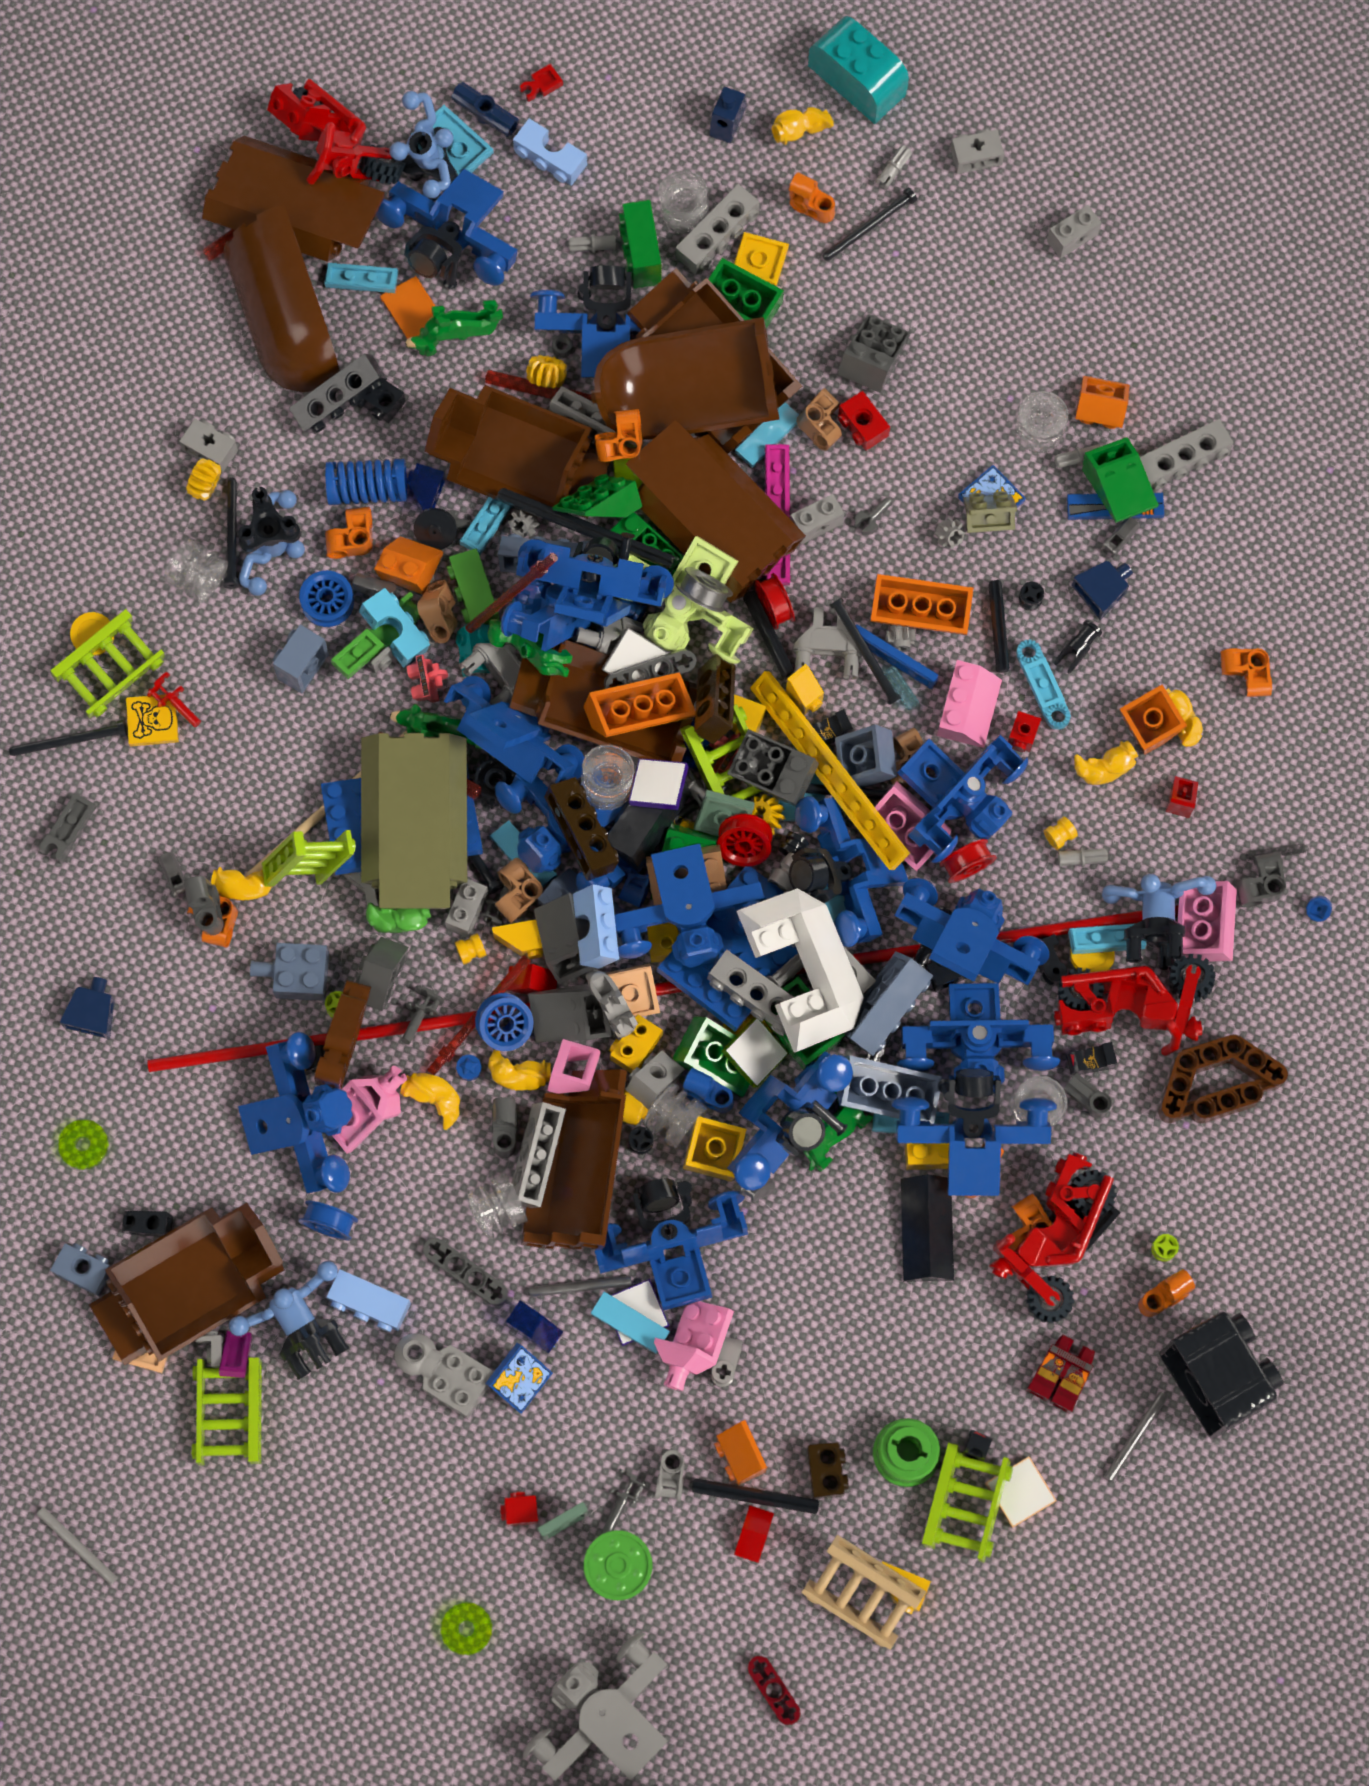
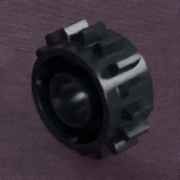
(485, 773)

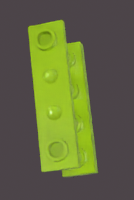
(103, 640)
(704, 759)
(301, 857)
(250, 1423)
(941, 1509)

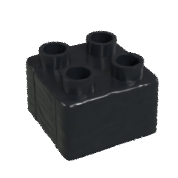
(1221, 1372)

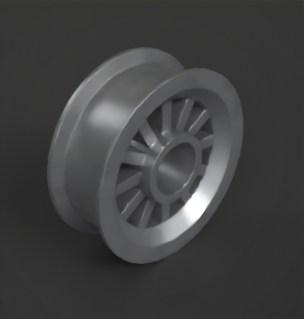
(704, 589)

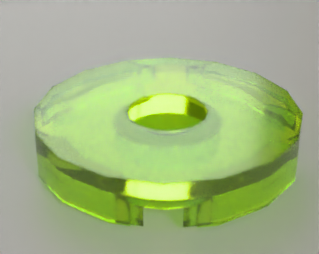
(93, 1155)
(455, 1617)

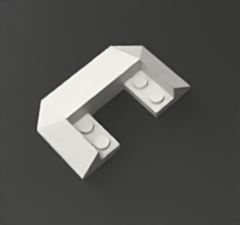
(836, 994)

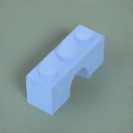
(564, 164)
(600, 944)

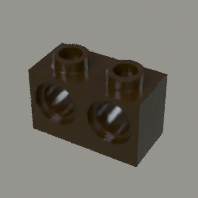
(819, 1470)

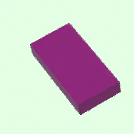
(235, 1355)

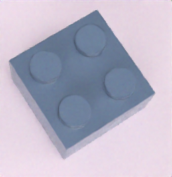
(300, 658)
(867, 755)

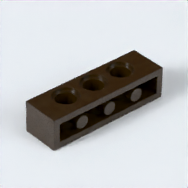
(715, 699)
(591, 863)

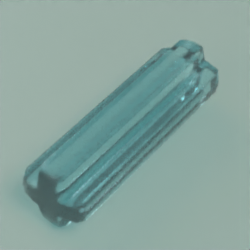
(902, 688)

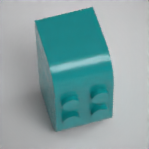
(859, 68)

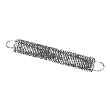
(1279, 848)

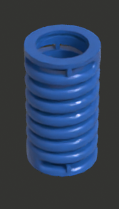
(371, 488)

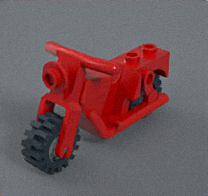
(337, 133)
(1137, 990)
(1060, 1243)

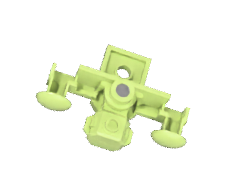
(670, 627)

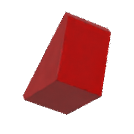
(1182, 797)
(533, 980)
(754, 1534)

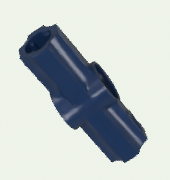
(475, 101)

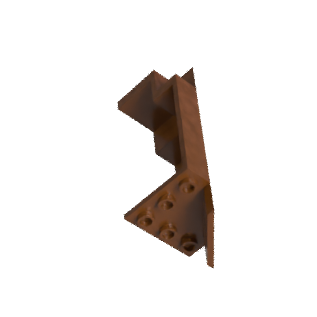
(512, 446)
(186, 1283)

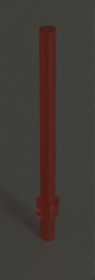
(537, 570)
(446, 1053)

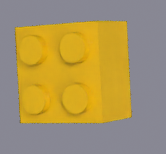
(713, 1148)

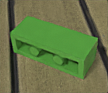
(471, 584)

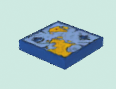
(990, 482)
(519, 1378)

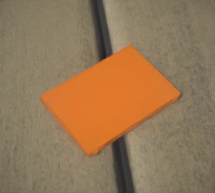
(409, 306)

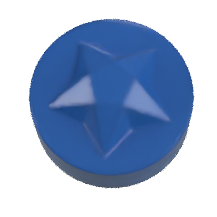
(1319, 908)
(468, 1067)

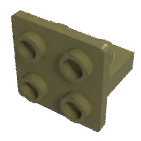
(990, 512)

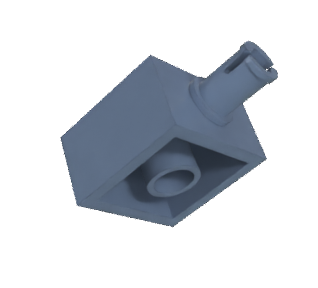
(297, 971)

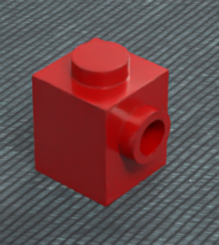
(1024, 731)
(520, 1509)

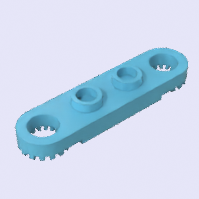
(1043, 684)

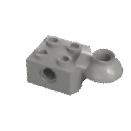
(446, 1373)

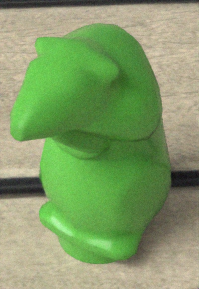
(396, 920)

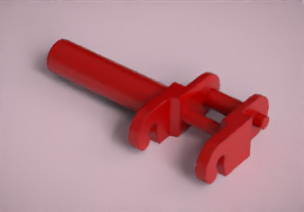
(174, 700)

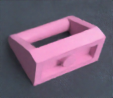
(569, 1052)

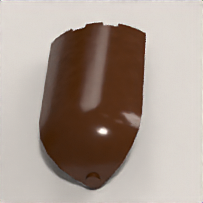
(280, 302)
(693, 376)

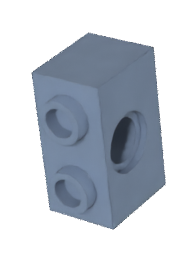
(67, 1264)

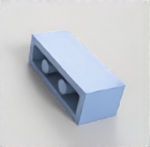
(368, 1301)

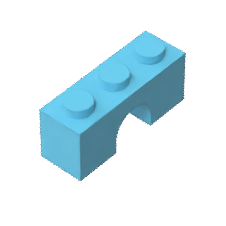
(385, 609)

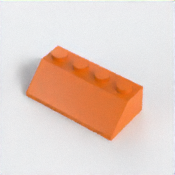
(922, 604)
(639, 705)

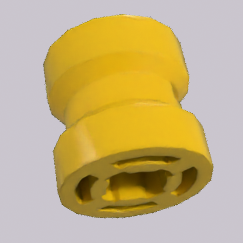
(1060, 833)
(470, 948)

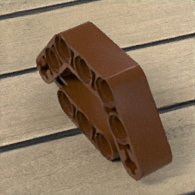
(342, 1035)
(1262, 1083)

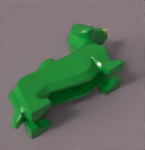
(455, 325)
(546, 662)
(428, 723)
(846, 1116)

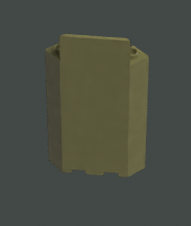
(414, 818)

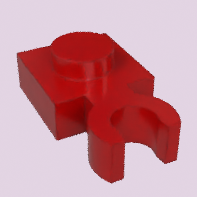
(544, 81)

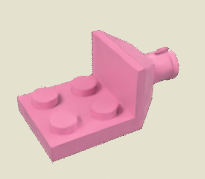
(373, 1101)
(695, 1342)

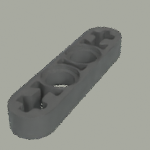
(649, 667)
(467, 1269)

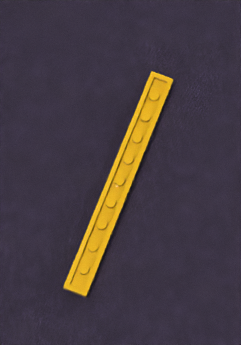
(830, 771)

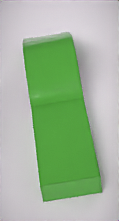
(371, 642)

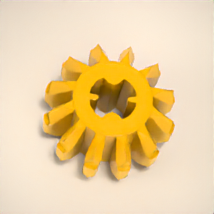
(546, 371)
(203, 479)
(769, 810)

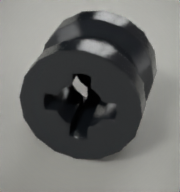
(1034, 591)
(793, 843)
(641, 1135)

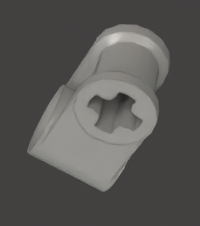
(727, 1360)
(670, 1478)

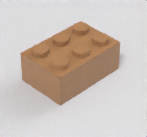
(714, 868)

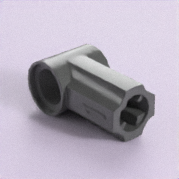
(1086, 1094)

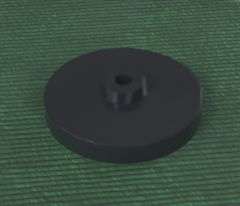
(435, 528)

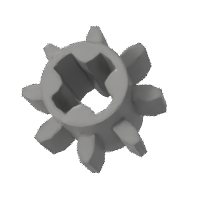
(523, 523)
(950, 533)
(901, 637)

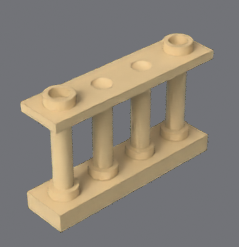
(864, 1567)

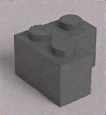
(381, 969)

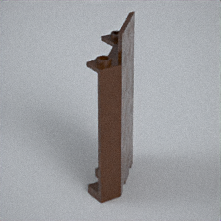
(266, 176)
(684, 306)
(704, 493)
(560, 704)
(582, 1168)

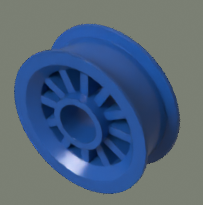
(313, 583)
(485, 1011)
(328, 1220)

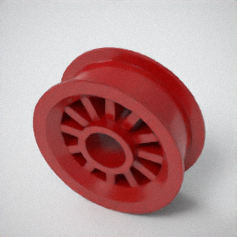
(775, 601)
(745, 840)
(968, 860)

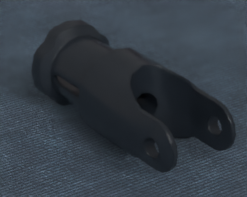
(1080, 644)

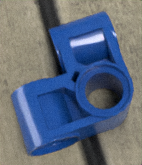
(636, 885)
(707, 1090)

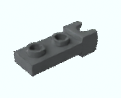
(68, 827)

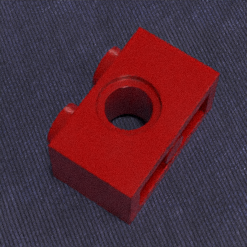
(862, 408)

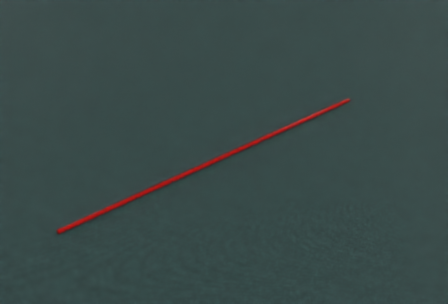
(661, 989)

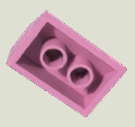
(969, 704)
(902, 814)
(1209, 922)

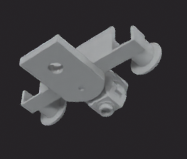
(604, 1715)

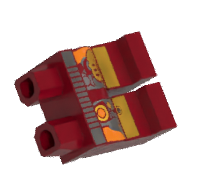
(1068, 1368)

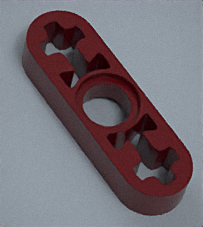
(757, 1677)

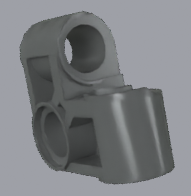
(1254, 890)
(205, 902)
(504, 1125)

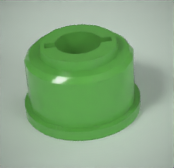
(906, 1452)
(618, 1565)

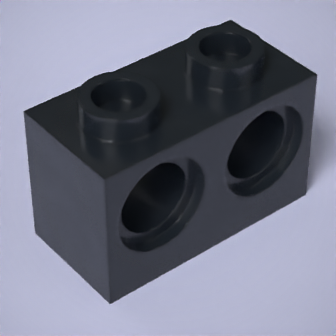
(386, 393)

